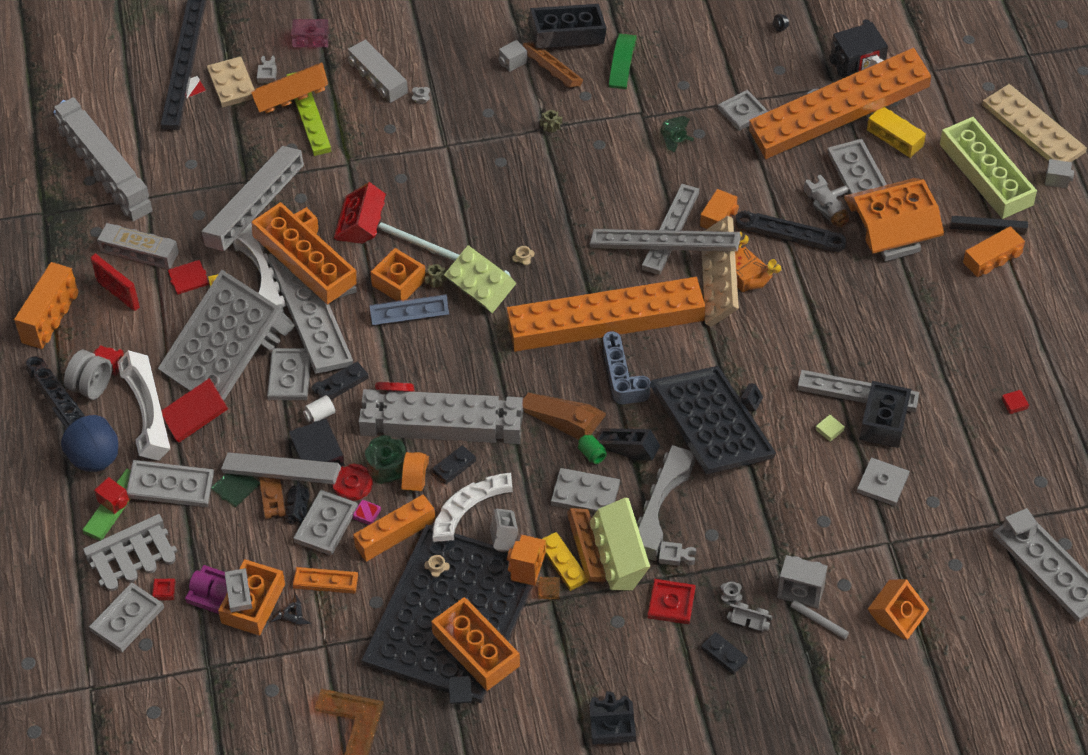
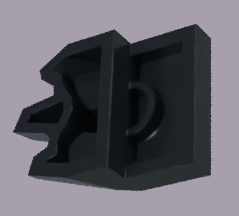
(612, 720)

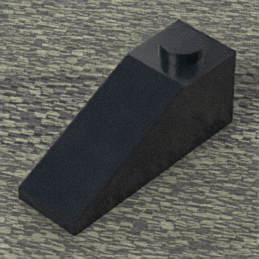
(632, 443)

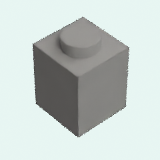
(512, 56)
(1059, 173)

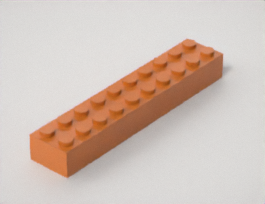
(839, 103)
(601, 312)

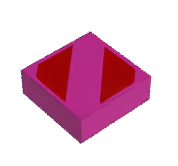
(366, 512)

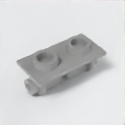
(742, 613)

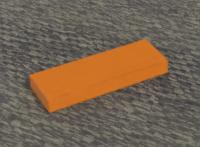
(325, 580)

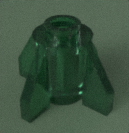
(674, 131)

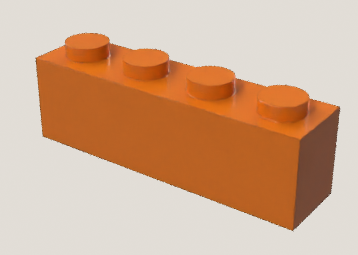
(394, 527)

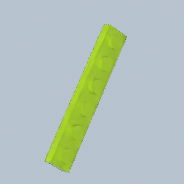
(313, 125)

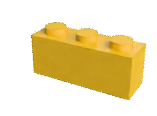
(896, 131)

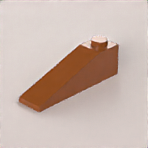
(566, 415)

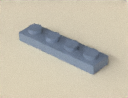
(409, 309)

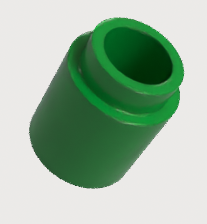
(592, 449)

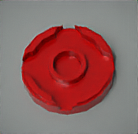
(384, 386)
(353, 482)

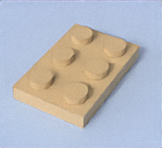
(231, 81)

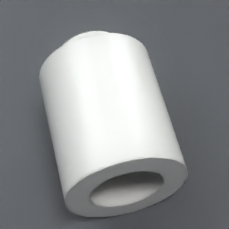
(319, 409)

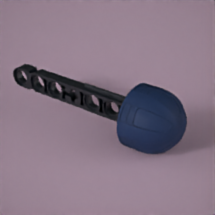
(87, 439)

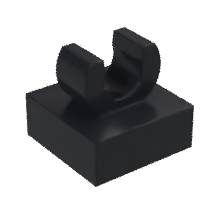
(751, 397)

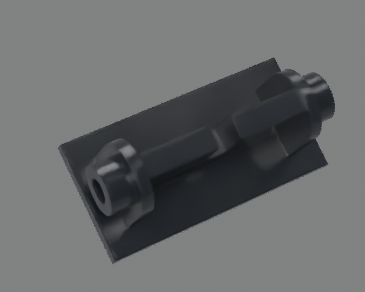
(299, 497)

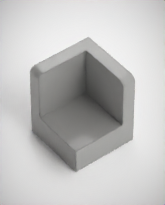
(1021, 522)

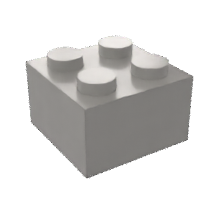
(802, 581)

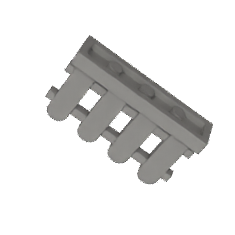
(125, 541)

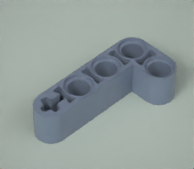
(624, 388)

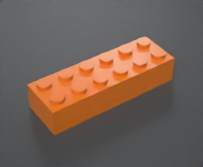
(304, 253)

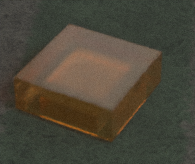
(549, 588)

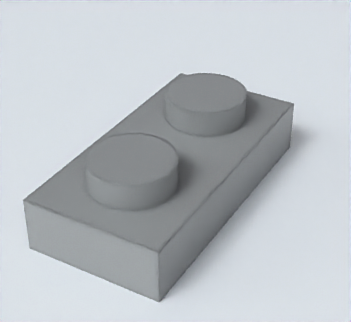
(238, 590)

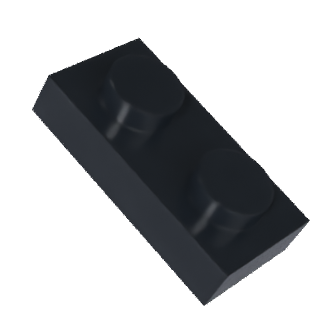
(454, 464)
(724, 653)

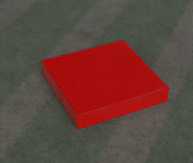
(671, 601)

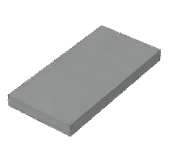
(170, 483)

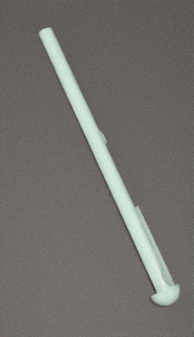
(420, 242)

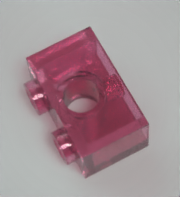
(310, 33)

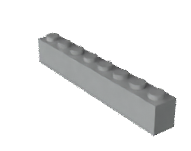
(252, 198)

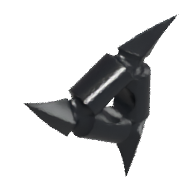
(294, 618)

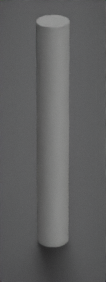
(819, 619)

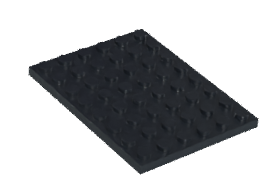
(404, 636)

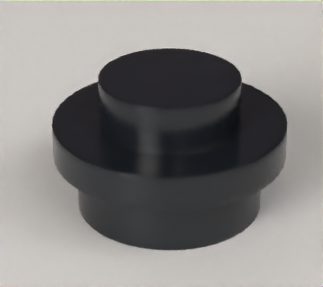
(780, 22)

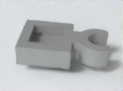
(267, 71)
(673, 553)

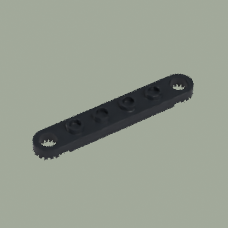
(790, 231)

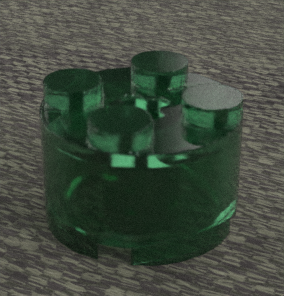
(385, 459)

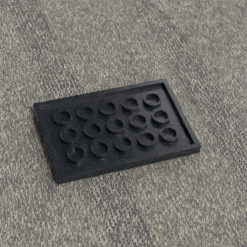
(712, 419)

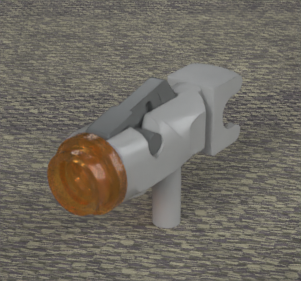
(826, 201)

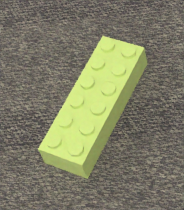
(988, 167)

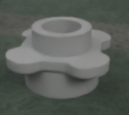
(421, 94)
(731, 587)

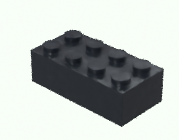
(567, 25)

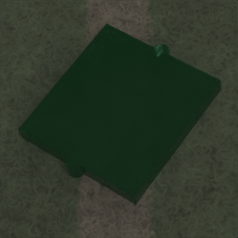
(235, 487)

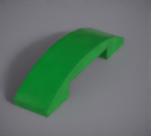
(622, 60)

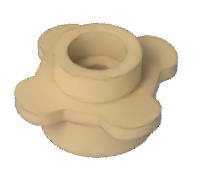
(523, 255)
(436, 560)

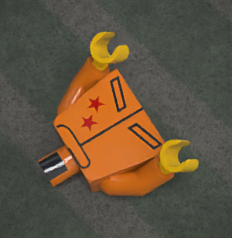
(751, 270)

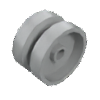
(87, 374)

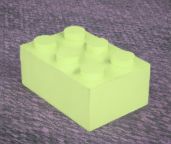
(480, 279)

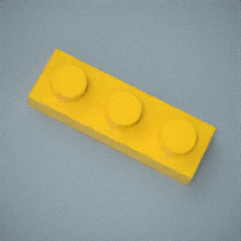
(564, 562)

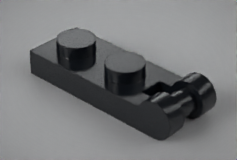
(341, 381)

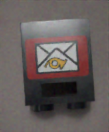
(856, 47)

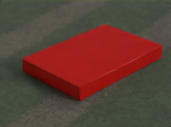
(115, 282)
(194, 410)

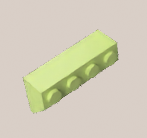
(620, 545)

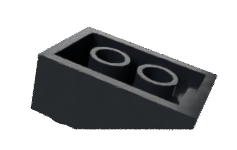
(885, 414)

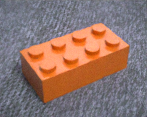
(46, 305)
(475, 643)

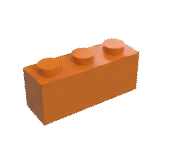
(994, 251)

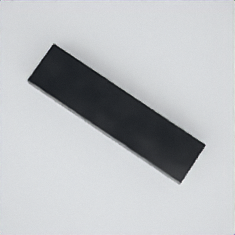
(987, 224)

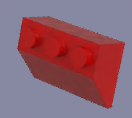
(360, 214)

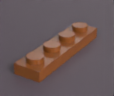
(556, 68)
(586, 546)

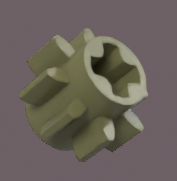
(550, 121)
(435, 275)

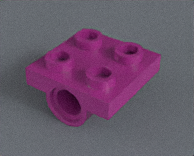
(207, 589)

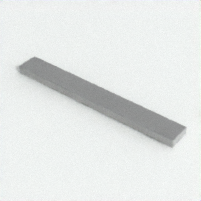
(665, 240)

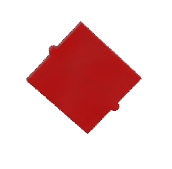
(188, 277)

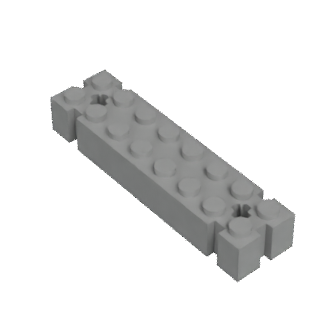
(103, 159)
(441, 416)

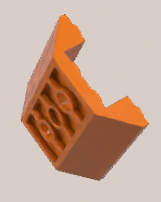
(900, 219)

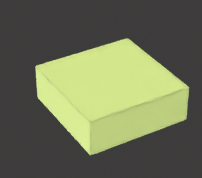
(830, 428)

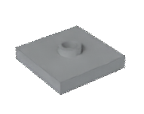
(883, 481)

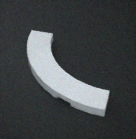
(464, 499)

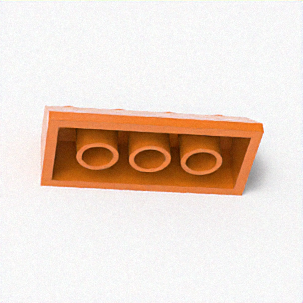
(290, 87)

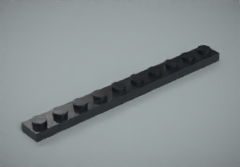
(183, 65)

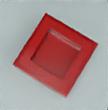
(1015, 401)
(164, 589)

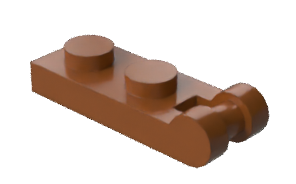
(272, 496)

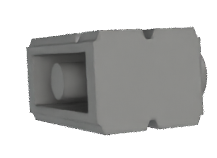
(503, 529)

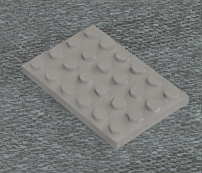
(220, 335)

